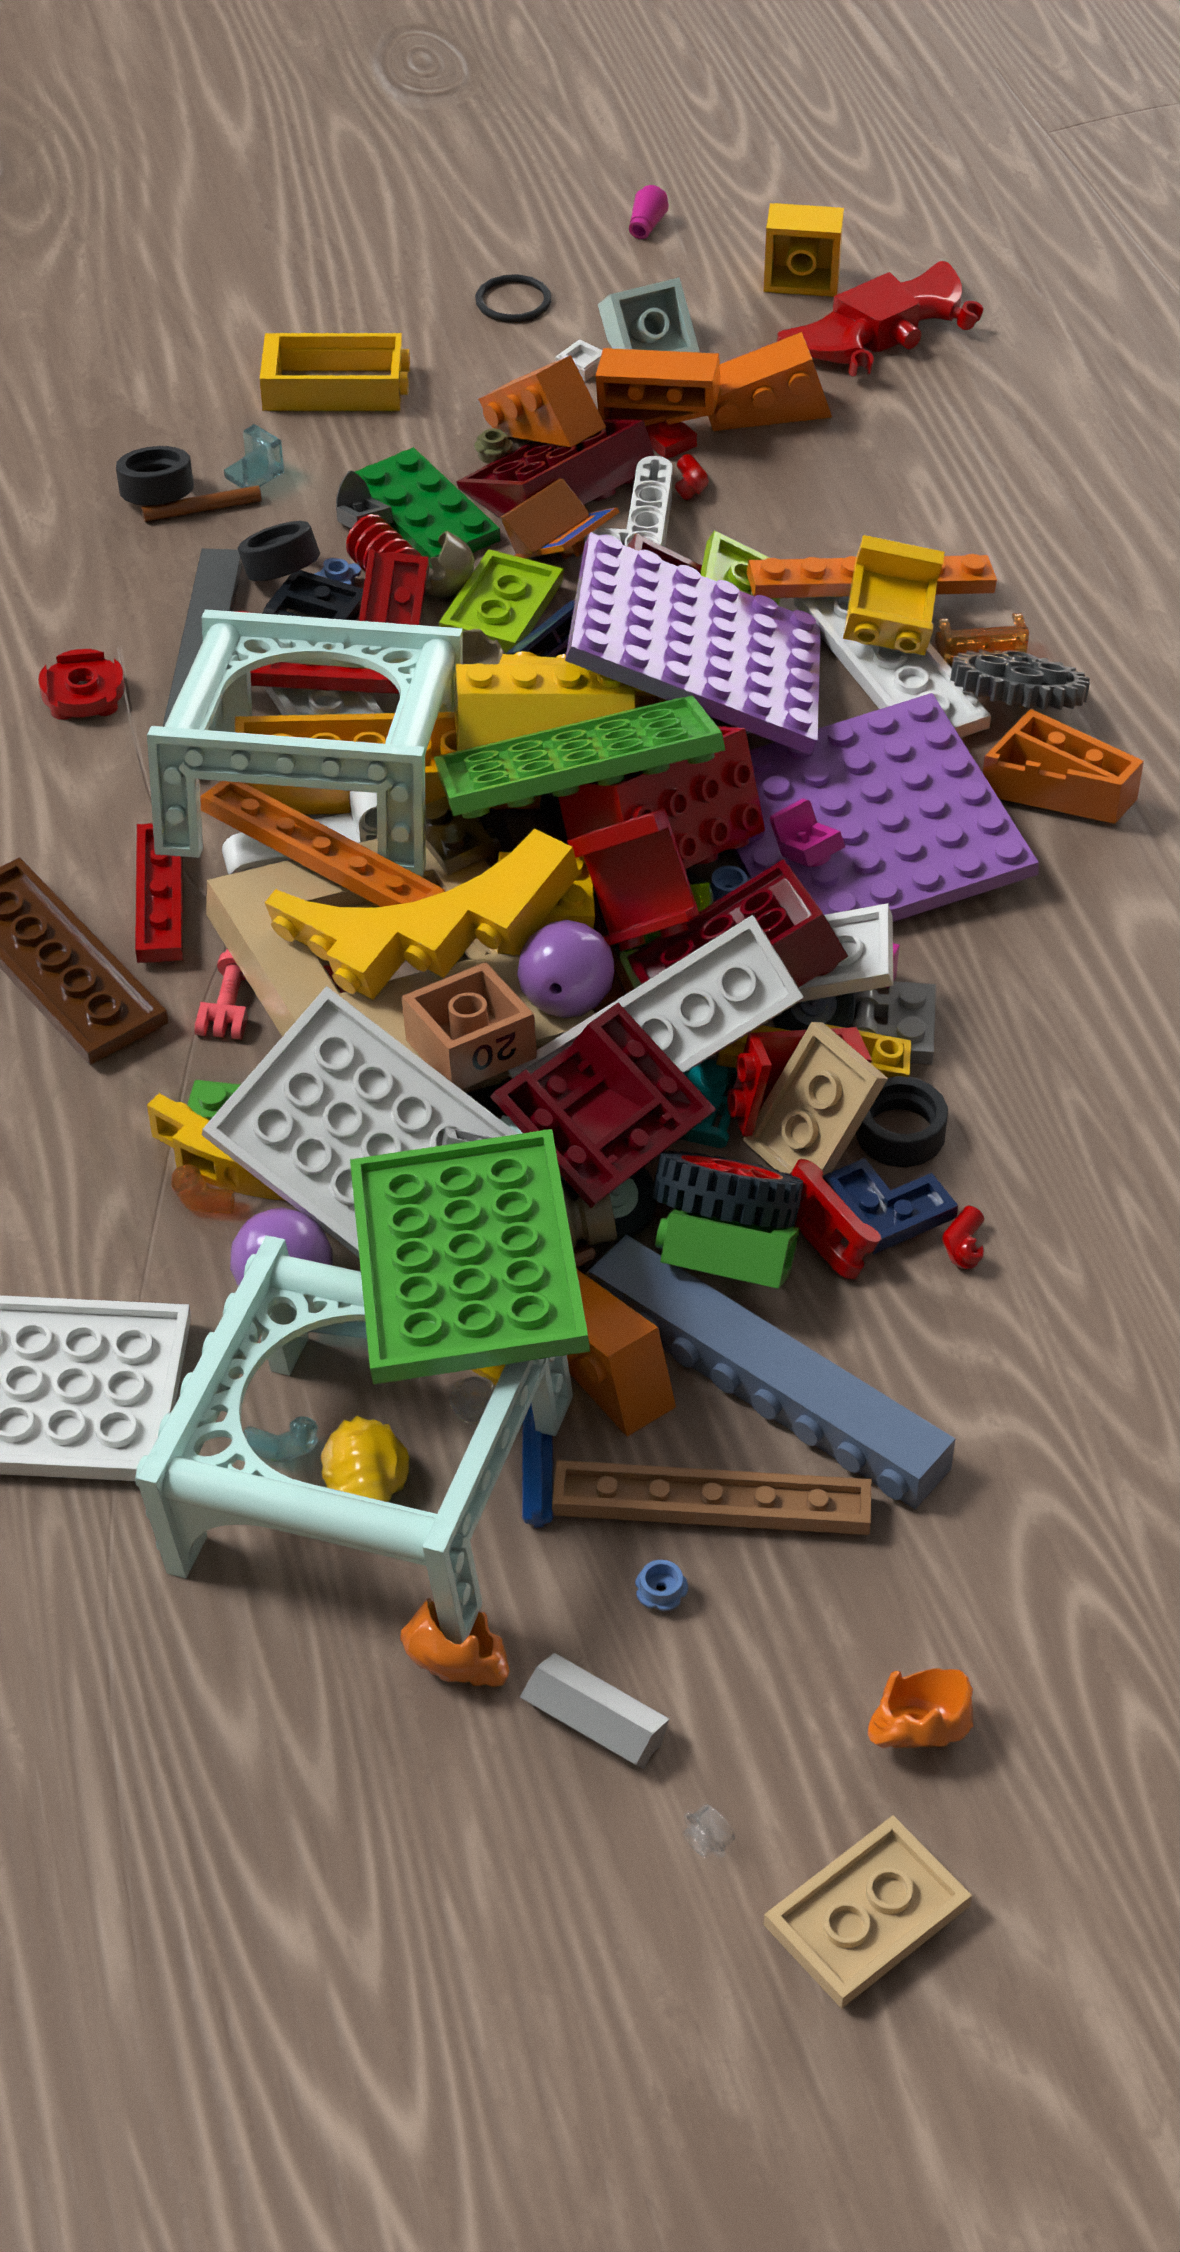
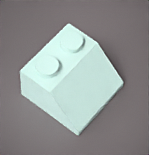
(649, 318)

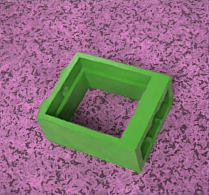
(728, 1248)

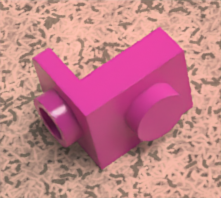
(802, 837)

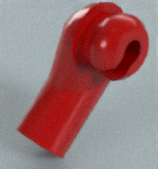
(694, 479)
(959, 1238)

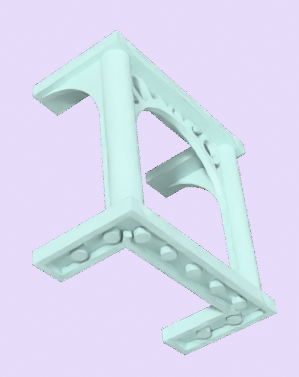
(203, 742)
(198, 1493)

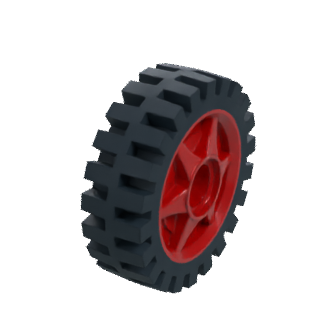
(727, 1189)

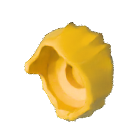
(365, 1460)

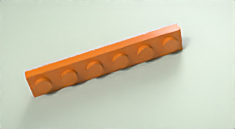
(834, 576)
(315, 845)

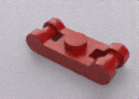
(827, 1219)

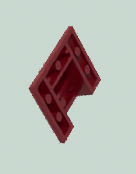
(608, 1102)

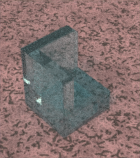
(261, 461)

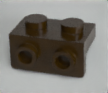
(458, 840)

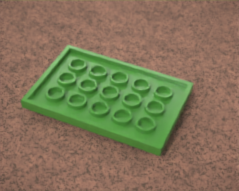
(578, 755)
(466, 1257)

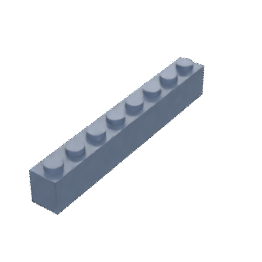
(780, 1375)

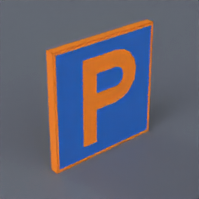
(573, 540)

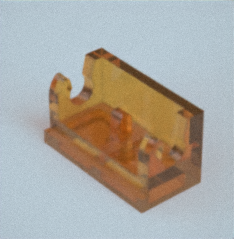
(1003, 638)

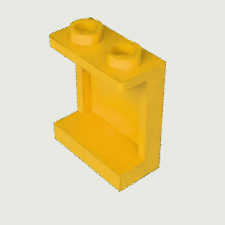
(893, 595)

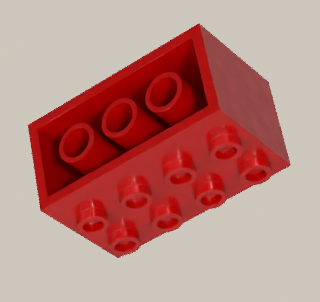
(706, 803)

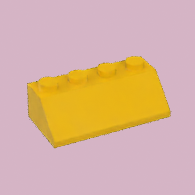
(523, 699)

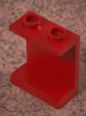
(638, 878)
(762, 1065)

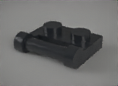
(316, 597)

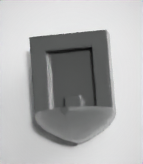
(355, 501)

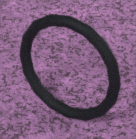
(513, 317)

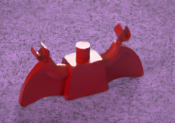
(885, 315)

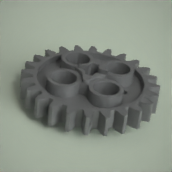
(1020, 679)

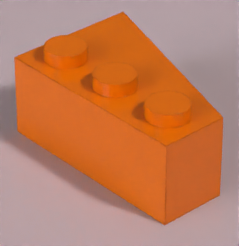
(657, 385)
(770, 387)
(545, 406)
(1062, 770)
(625, 1361)

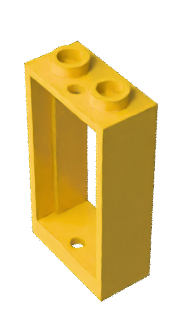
(333, 353)

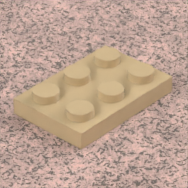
(816, 1103)
(867, 1911)

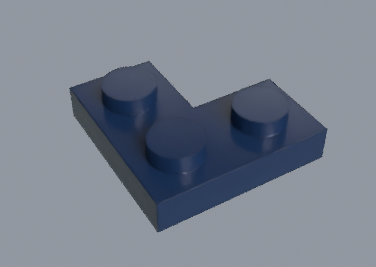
(895, 1212)

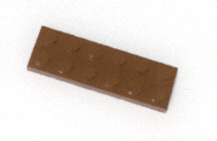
(69, 969)

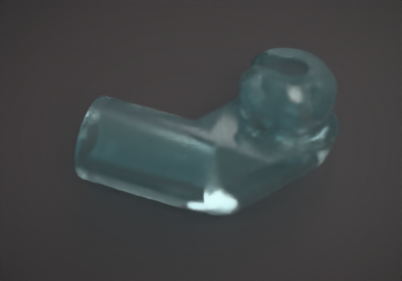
(285, 1446)

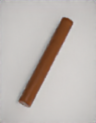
(202, 503)

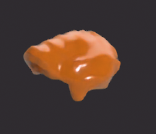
(476, 1660)
(923, 1710)

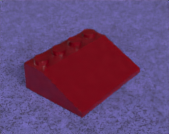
(588, 467)
(782, 910)

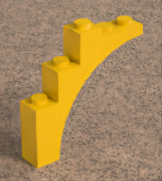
(434, 932)

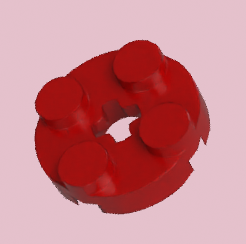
(68, 699)

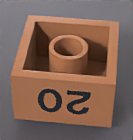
(470, 1026)

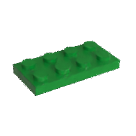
(426, 504)

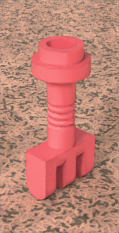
(225, 1009)

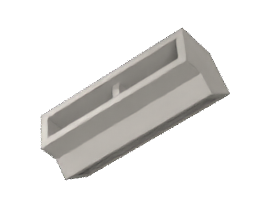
(596, 1709)

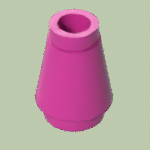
(647, 211)

